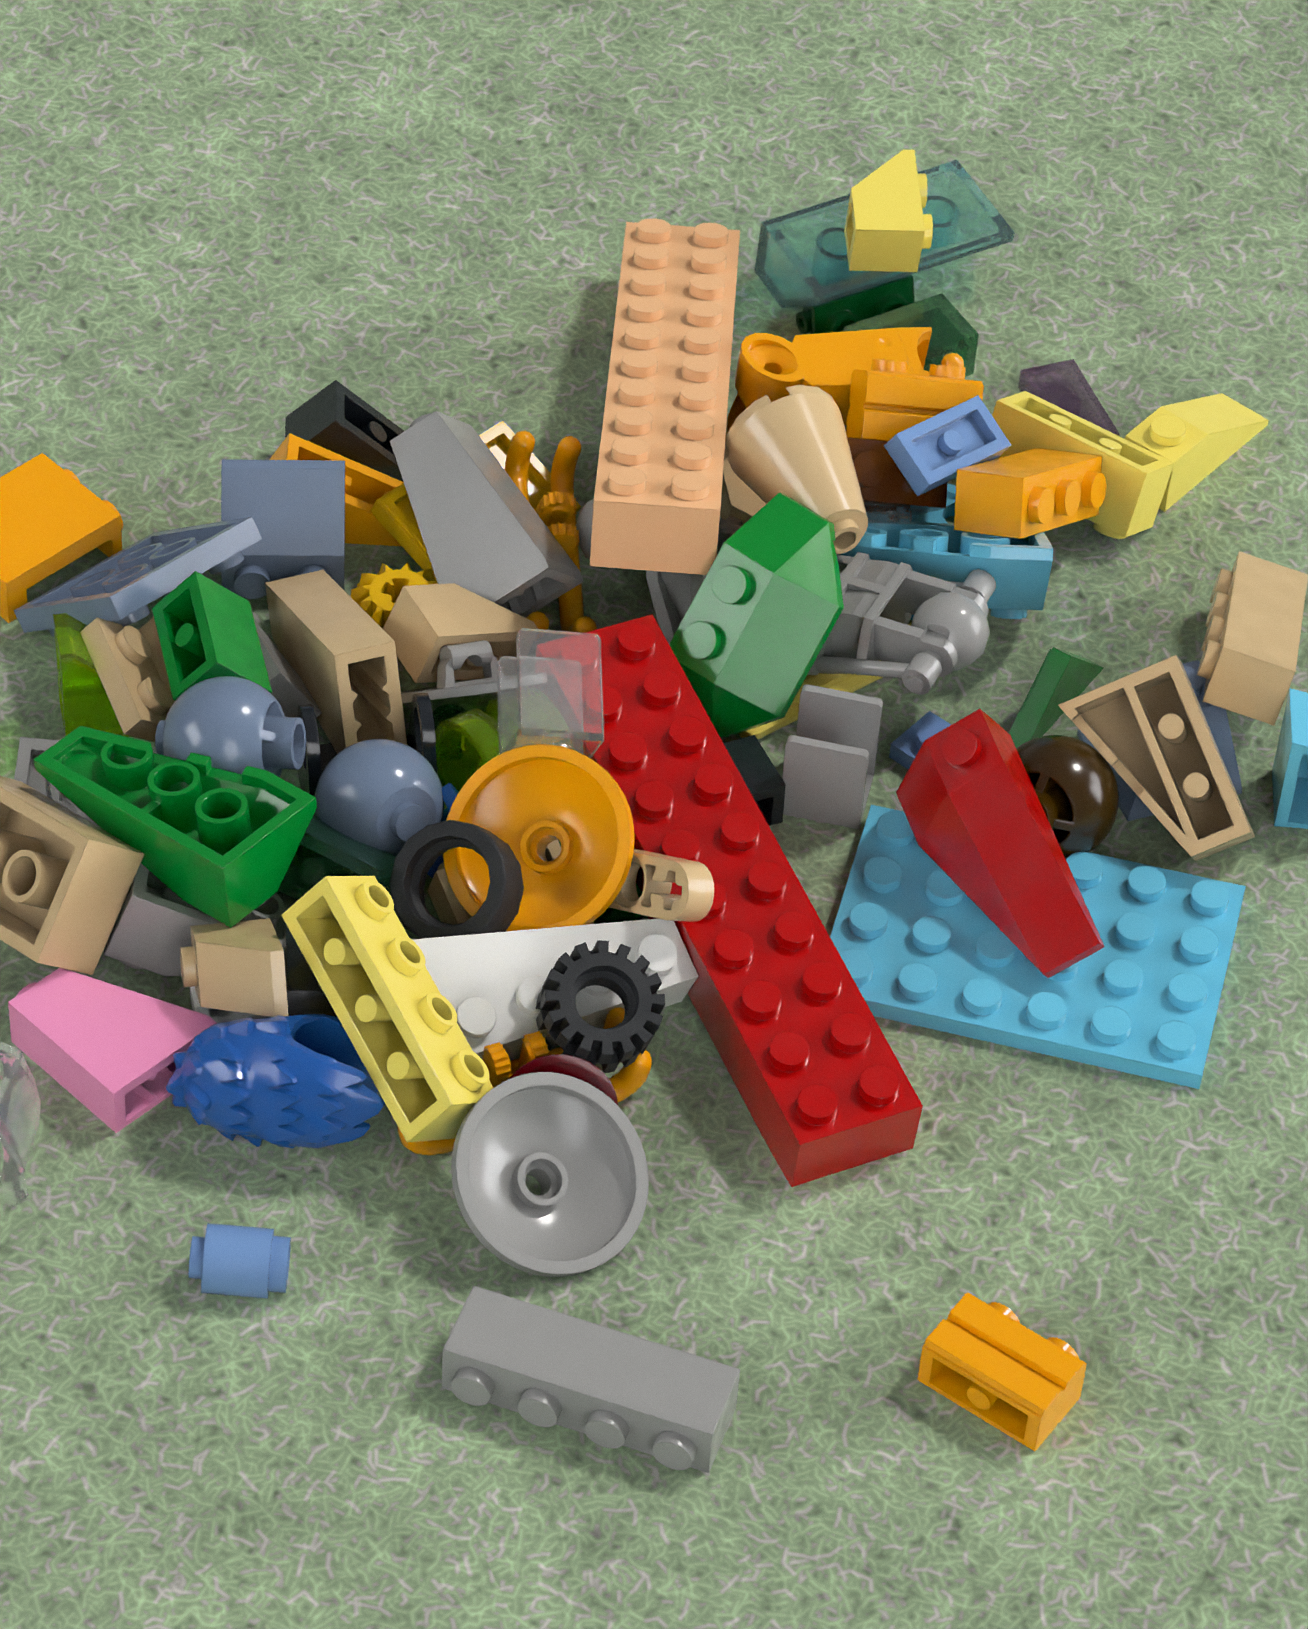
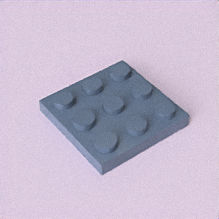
(140, 574)

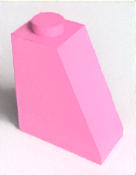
(103, 1041)

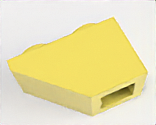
(886, 218)

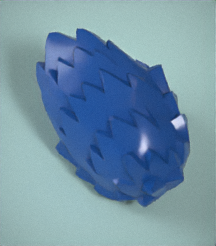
(277, 1081)

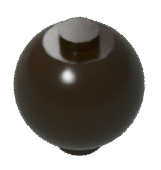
(1073, 788)

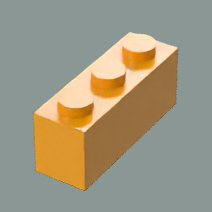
(1028, 492)

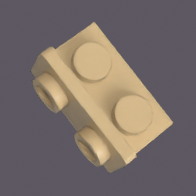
(131, 674)

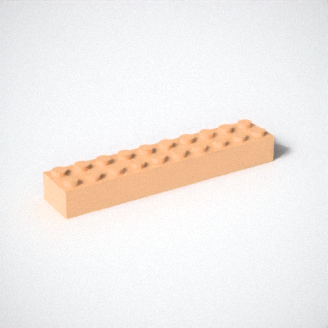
(666, 400)

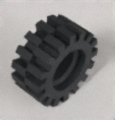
(619, 975)

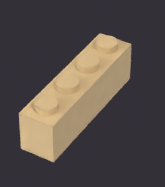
(1253, 637)

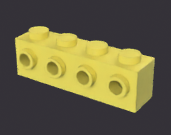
(389, 1005)

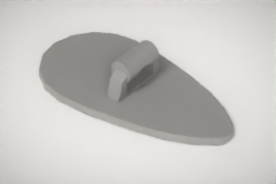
(452, 659)

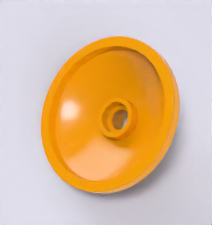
(528, 802)

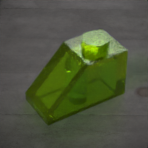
(79, 686)

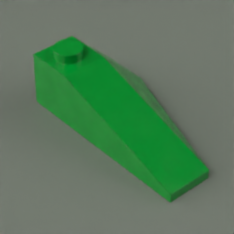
(202, 829)

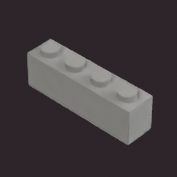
(590, 1380)

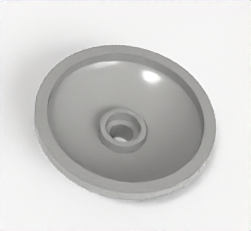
(579, 1153)

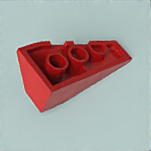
(992, 838)

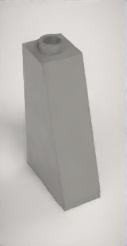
(477, 518)

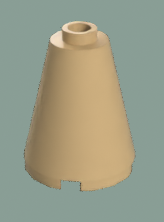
(804, 452)

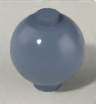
(234, 726)
(379, 794)

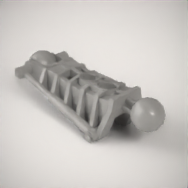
(878, 603)

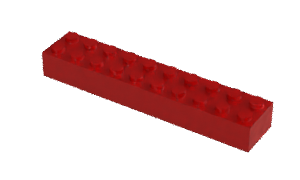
(764, 963)

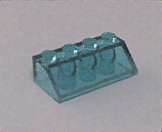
(805, 251)

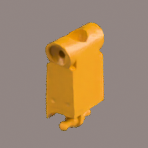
(824, 361)

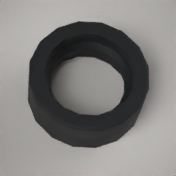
(419, 855)

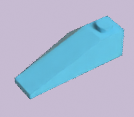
(939, 551)

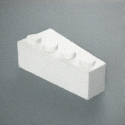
(500, 974)

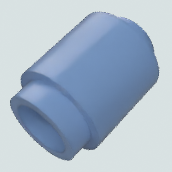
(240, 1261)

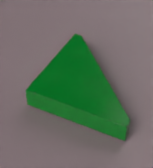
(1058, 680)

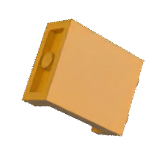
(46, 526)

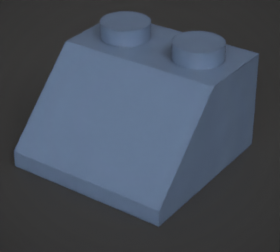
(297, 515)

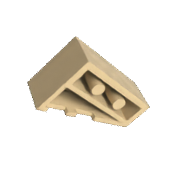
(1166, 754)

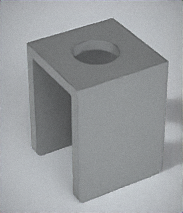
(832, 756)

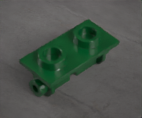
(856, 307)

